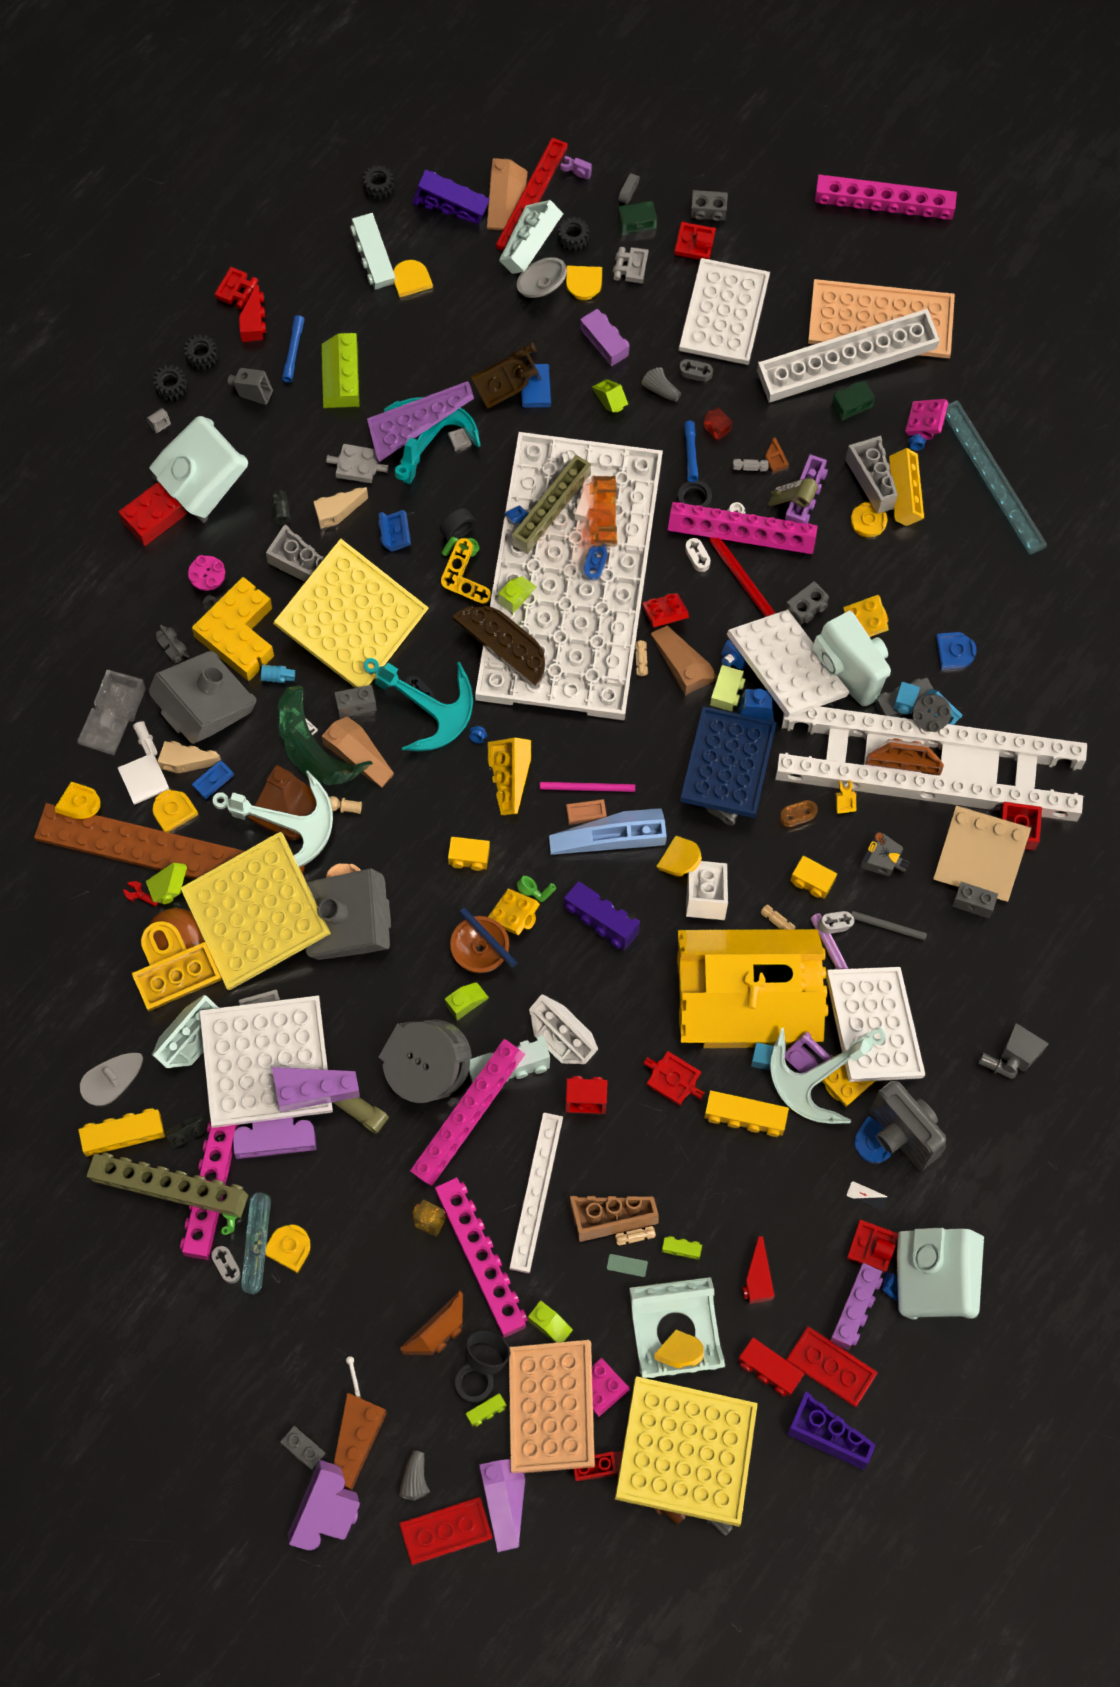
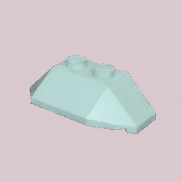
(183, 1039)

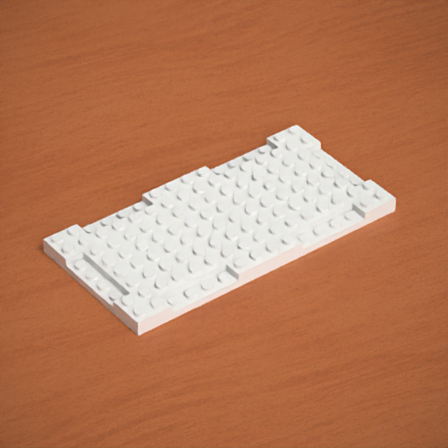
(579, 622)

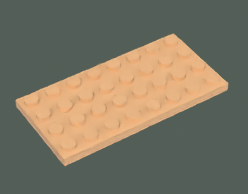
(850, 307)

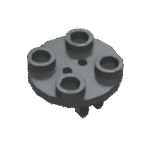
(937, 705)

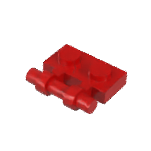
(232, 284)

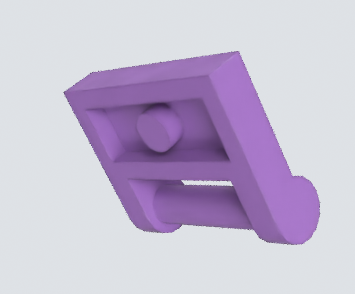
(801, 1057)

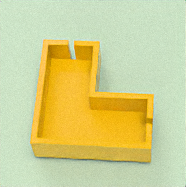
(229, 625)

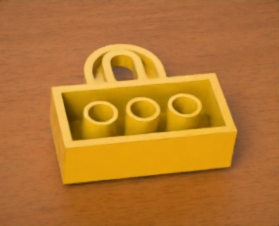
(174, 970)

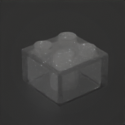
(120, 694)

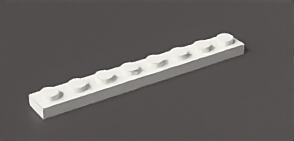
(536, 1193)

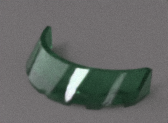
(303, 748)

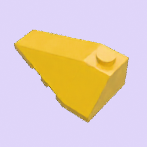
(510, 767)

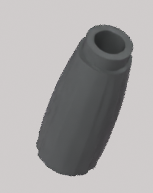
(659, 384)
(413, 1481)

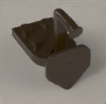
(506, 376)

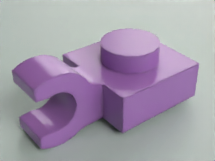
(579, 167)

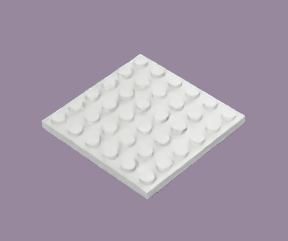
(245, 1045)

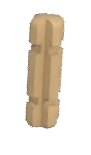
(641, 658)
(776, 918)
(635, 1235)

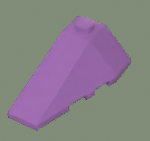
(505, 1501)

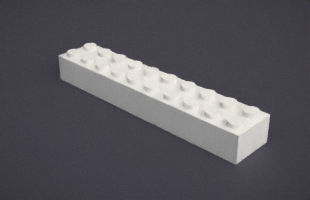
(848, 355)

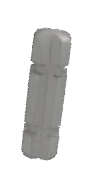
(749, 464)

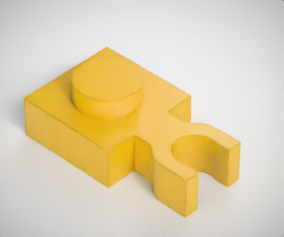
(846, 799)

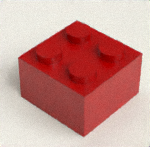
(1024, 815)
(586, 1095)

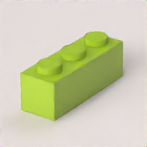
(682, 1247)
(486, 1410)

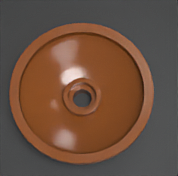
(185, 924)
(467, 939)

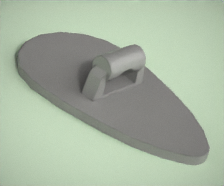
(110, 1078)

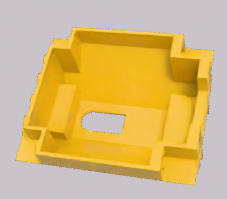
(715, 993)

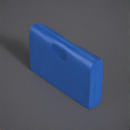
(537, 392)

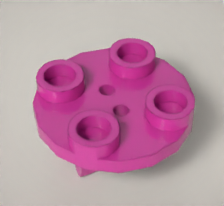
(199, 568)

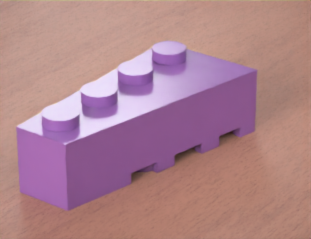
(312, 1087)

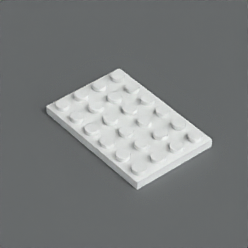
(724, 311)
(787, 663)
(872, 1000)

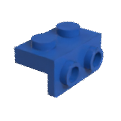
(394, 530)

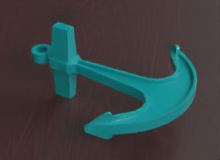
(415, 447)
(449, 717)

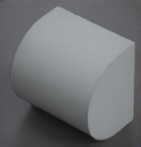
(158, 420)

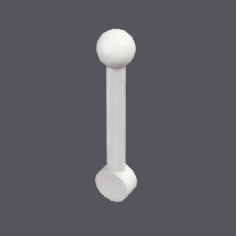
(349, 1360)

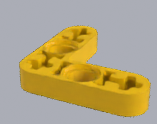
(459, 580)

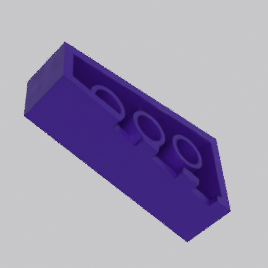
(602, 916)
(829, 1433)

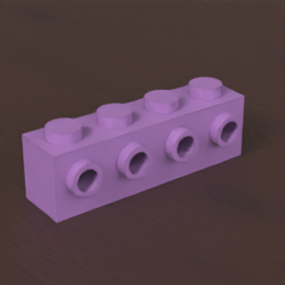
(815, 470)
(855, 1307)

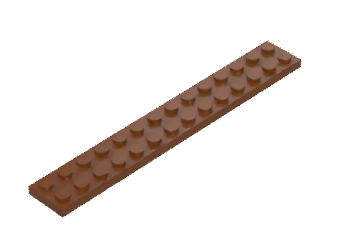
(132, 843)

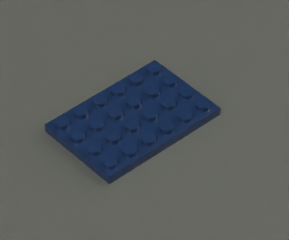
(728, 762)

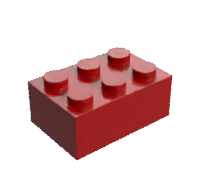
(151, 513)

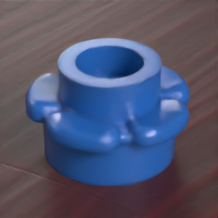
(917, 442)
(477, 734)

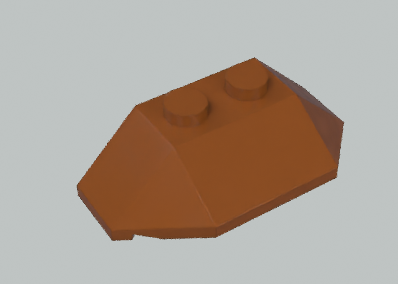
(905, 756)
(437, 1330)

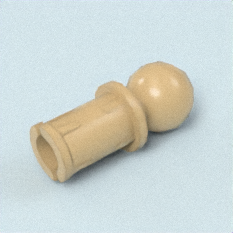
(345, 805)

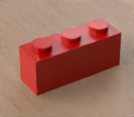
(770, 1368)

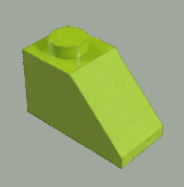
(610, 395)
(515, 593)
(167, 883)
(465, 1000)
(549, 1323)

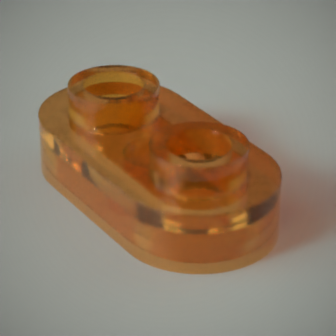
(798, 814)

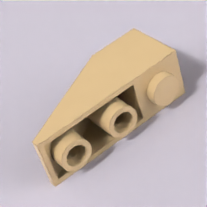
(336, 508)
(183, 759)

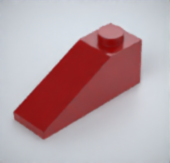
(758, 1281)

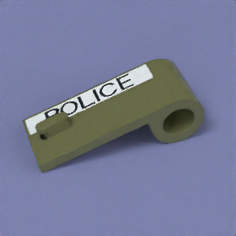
(799, 492)

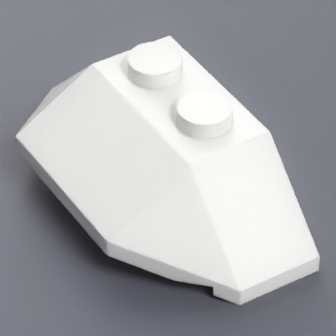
(562, 1032)

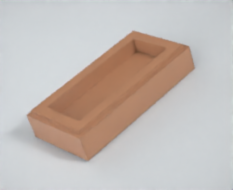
(586, 811)

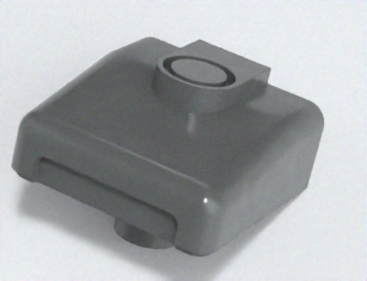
(200, 696)
(354, 913)
(907, 1125)

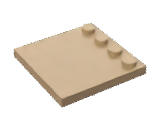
(982, 852)

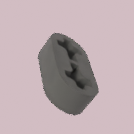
(628, 188)
(696, 370)

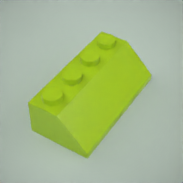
(340, 371)

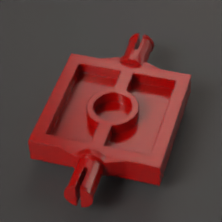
(673, 1078)

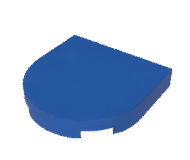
(955, 650)
(867, 1143)

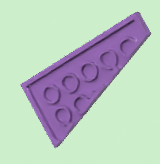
(396, 426)

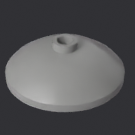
(542, 277)

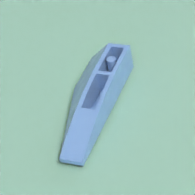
(616, 831)

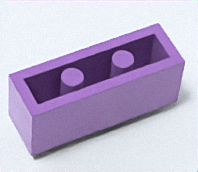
(604, 337)

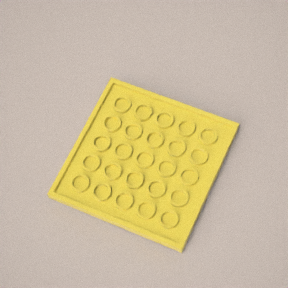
(350, 614)
(255, 911)
(686, 1451)

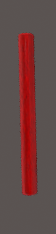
(742, 577)

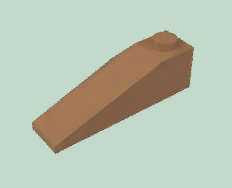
(685, 663)

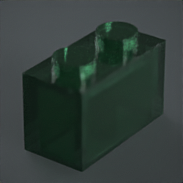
(637, 217)
(853, 400)

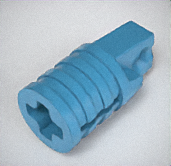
(277, 674)

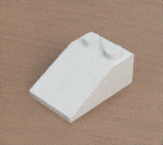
(707, 891)

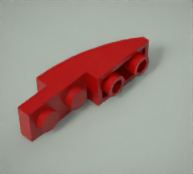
(605, 1466)

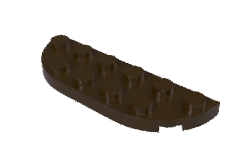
(504, 640)

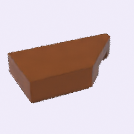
(776, 458)

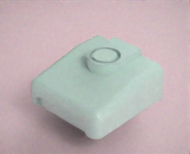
(199, 467)
(853, 657)
(939, 1272)

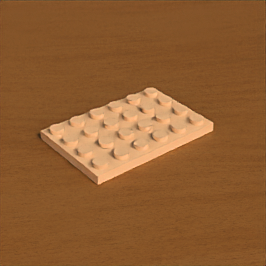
(551, 1407)

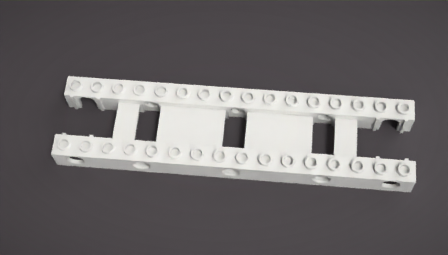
(967, 755)

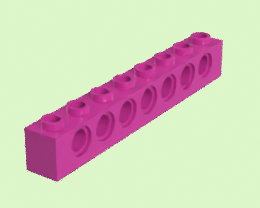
(915, 201)
(742, 527)
(467, 1112)
(202, 1248)
(507, 1324)

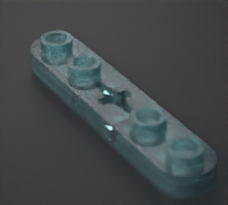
(255, 1255)

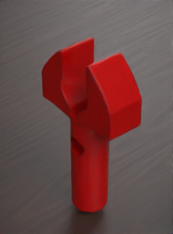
(138, 894)

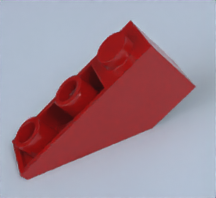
(251, 317)

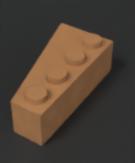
(611, 1215)

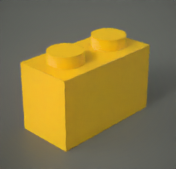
(468, 853)
(813, 877)

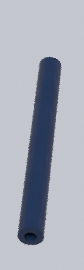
(488, 937)

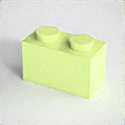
(727, 687)

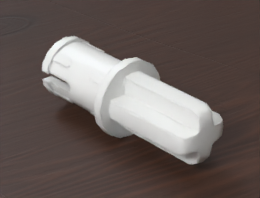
(144, 738)

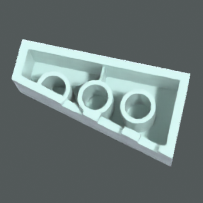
(529, 235)
(372, 251)
(535, 1060)

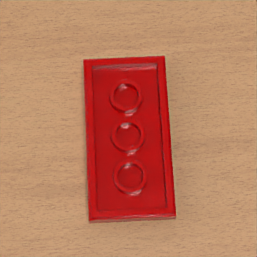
(831, 1367)
(446, 1531)

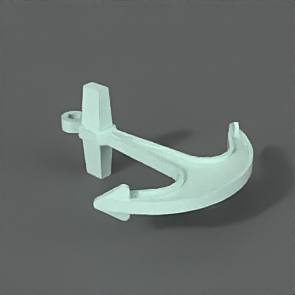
(313, 829)
(797, 1087)

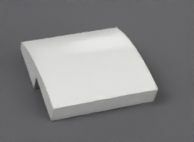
(143, 778)

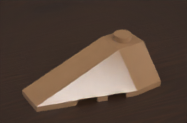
(506, 188)
(354, 746)

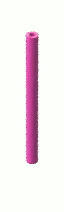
(587, 786)

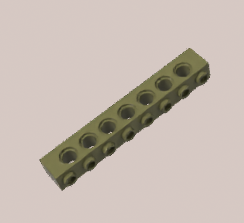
(231, 1206)

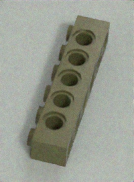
(551, 504)

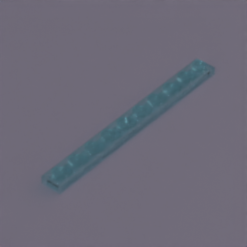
(994, 478)

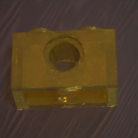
(429, 1217)

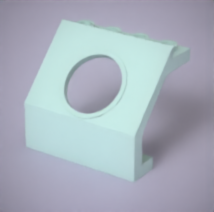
(686, 1297)

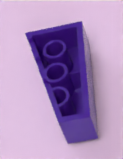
(450, 197)

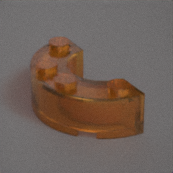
(603, 513)

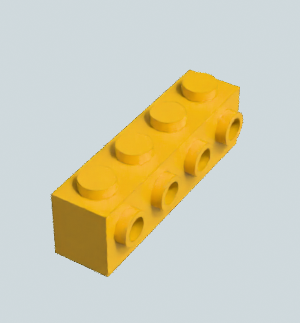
(906, 477)
(746, 1113)
(122, 1132)

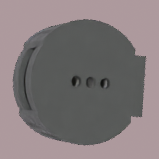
(426, 1060)

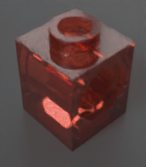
(717, 423)

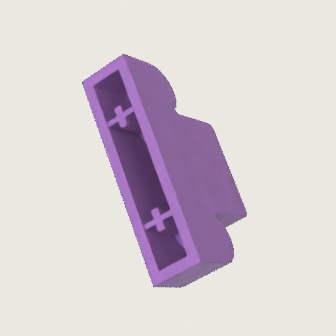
(274, 1138)
(324, 1508)

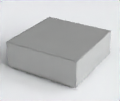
(459, 439)

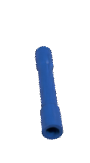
(296, 330)
(692, 468)

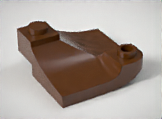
(287, 795)

